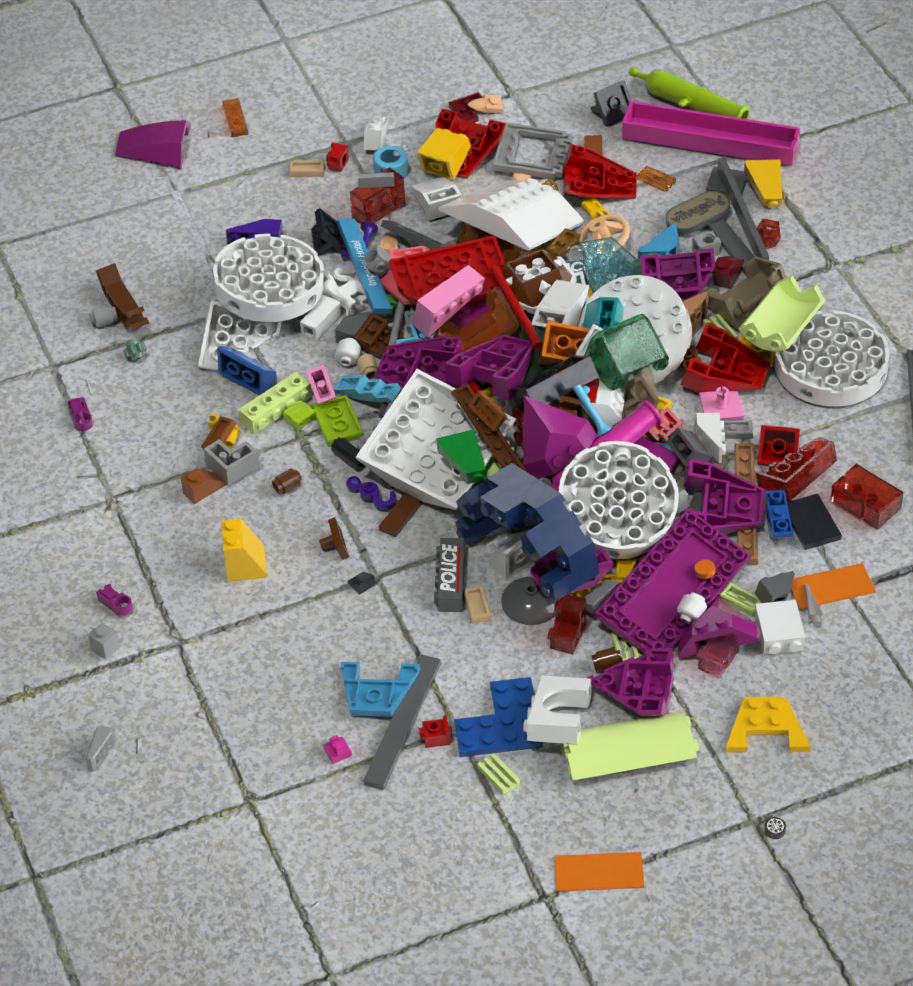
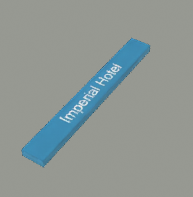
(369, 280)

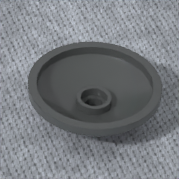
(526, 603)

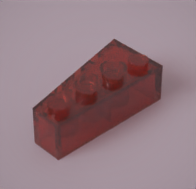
(798, 468)

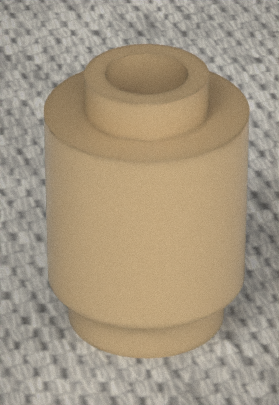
(367, 366)

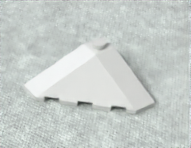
(233, 331)

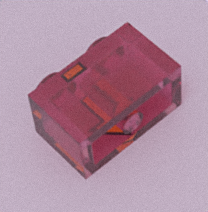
(717, 654)

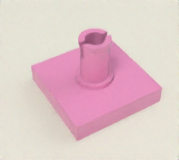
(722, 402)

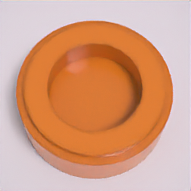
(705, 569)

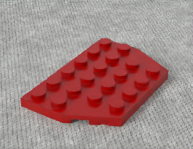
(426, 270)

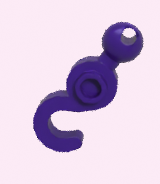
(370, 492)

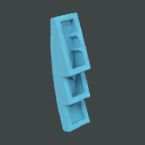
(368, 390)

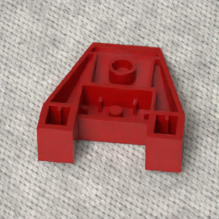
(731, 364)

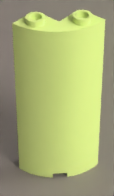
(781, 315)
(630, 745)

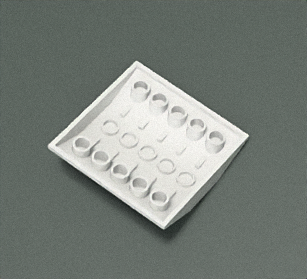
(516, 212)
(405, 446)

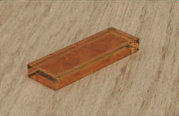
(235, 117)

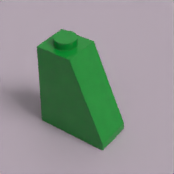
(463, 454)

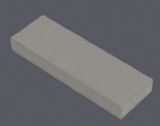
(736, 429)

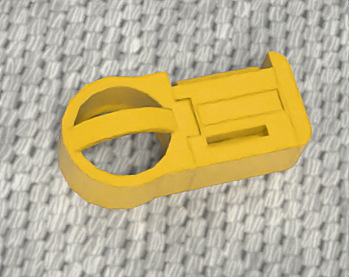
(593, 208)

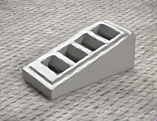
(101, 743)

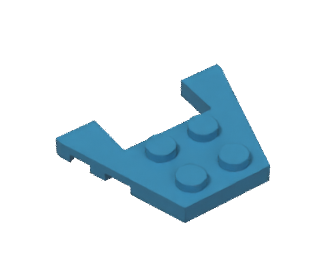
(376, 696)

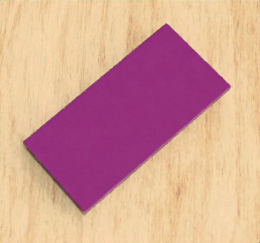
(647, 600)

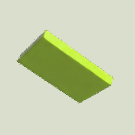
(337, 420)

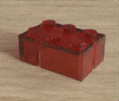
(377, 202)
(866, 496)

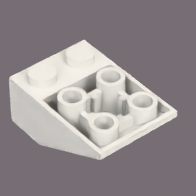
(435, 194)
(561, 304)

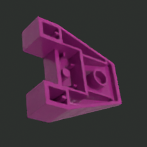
(497, 362)
(726, 499)

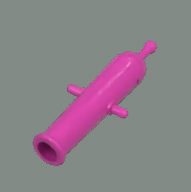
(627, 430)

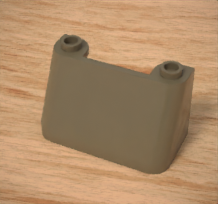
(744, 297)
(637, 390)

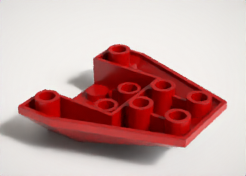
(481, 138)
(596, 176)

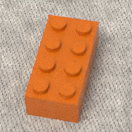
(560, 342)

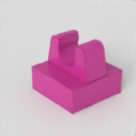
(337, 749)

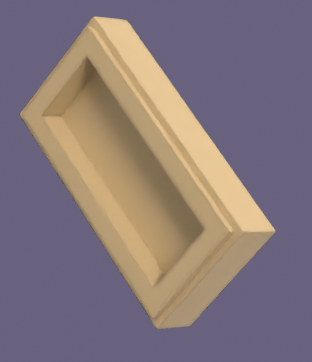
(306, 168)
(477, 604)

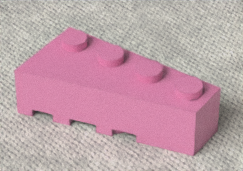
(446, 300)

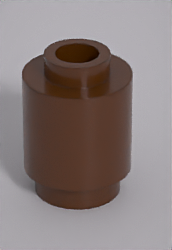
(286, 481)
(606, 658)

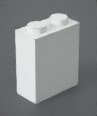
(779, 627)

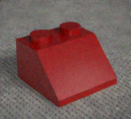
(776, 443)

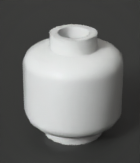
(347, 351)
(691, 607)

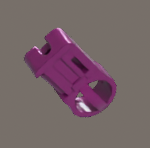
(80, 412)
(113, 599)

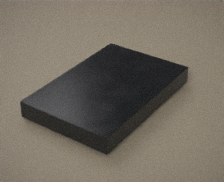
(812, 522)

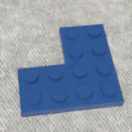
(503, 729)

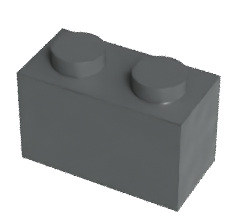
(687, 446)

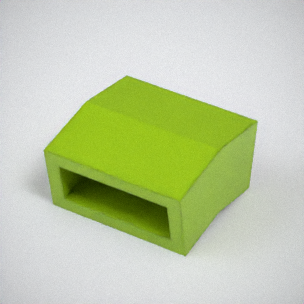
(299, 415)

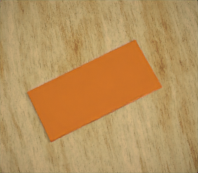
(833, 585)
(599, 871)

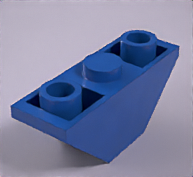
(777, 514)

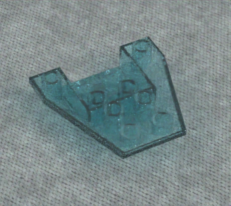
(607, 261)

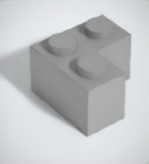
(231, 464)

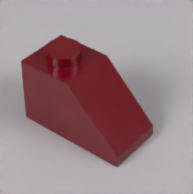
(726, 270)

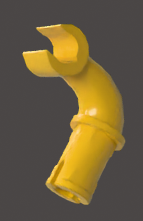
(230, 442)

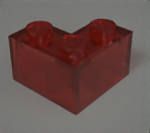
(568, 623)

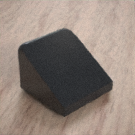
(362, 582)

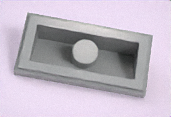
(376, 180)
(600, 594)

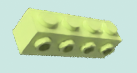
(271, 404)

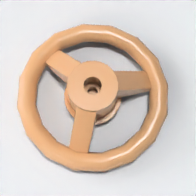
(602, 228)

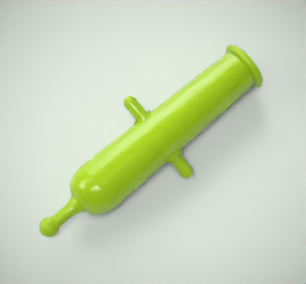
(688, 94)

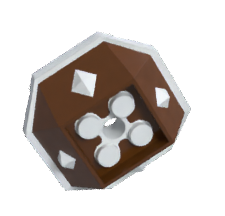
(534, 276)

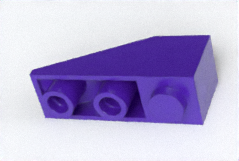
(264, 226)

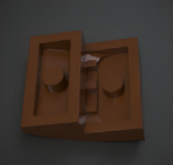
(375, 335)

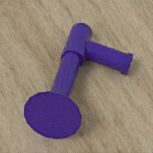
(368, 228)

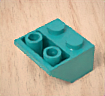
(603, 312)

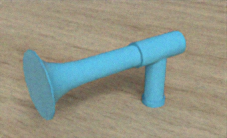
(581, 393)

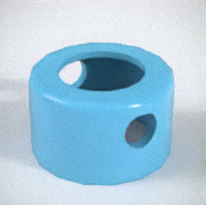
(385, 155)

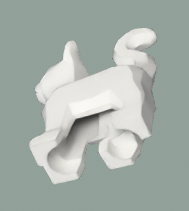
(346, 294)

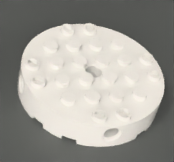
(268, 278)
(662, 307)
(834, 360)
(644, 491)

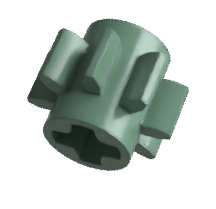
(134, 349)

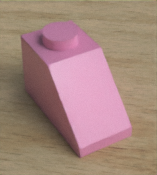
(321, 384)

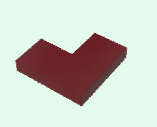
(464, 111)

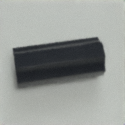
(347, 452)

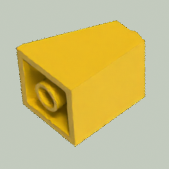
(443, 153)
(242, 551)

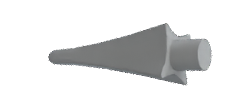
(814, 610)

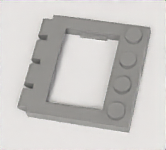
(509, 142)

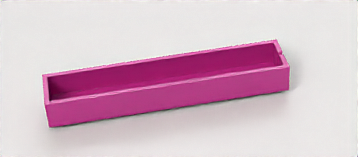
(710, 132)

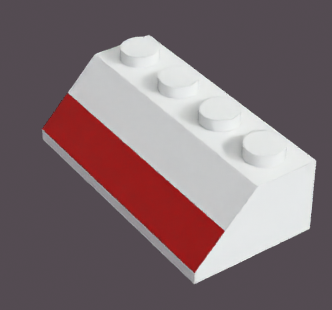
(606, 402)

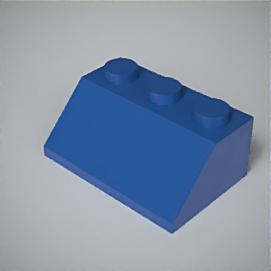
(245, 370)

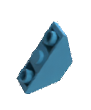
(663, 244)

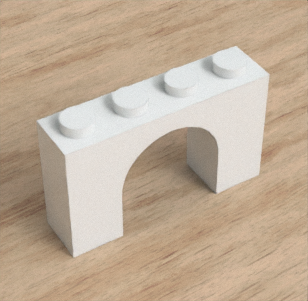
(320, 318)
(553, 693)

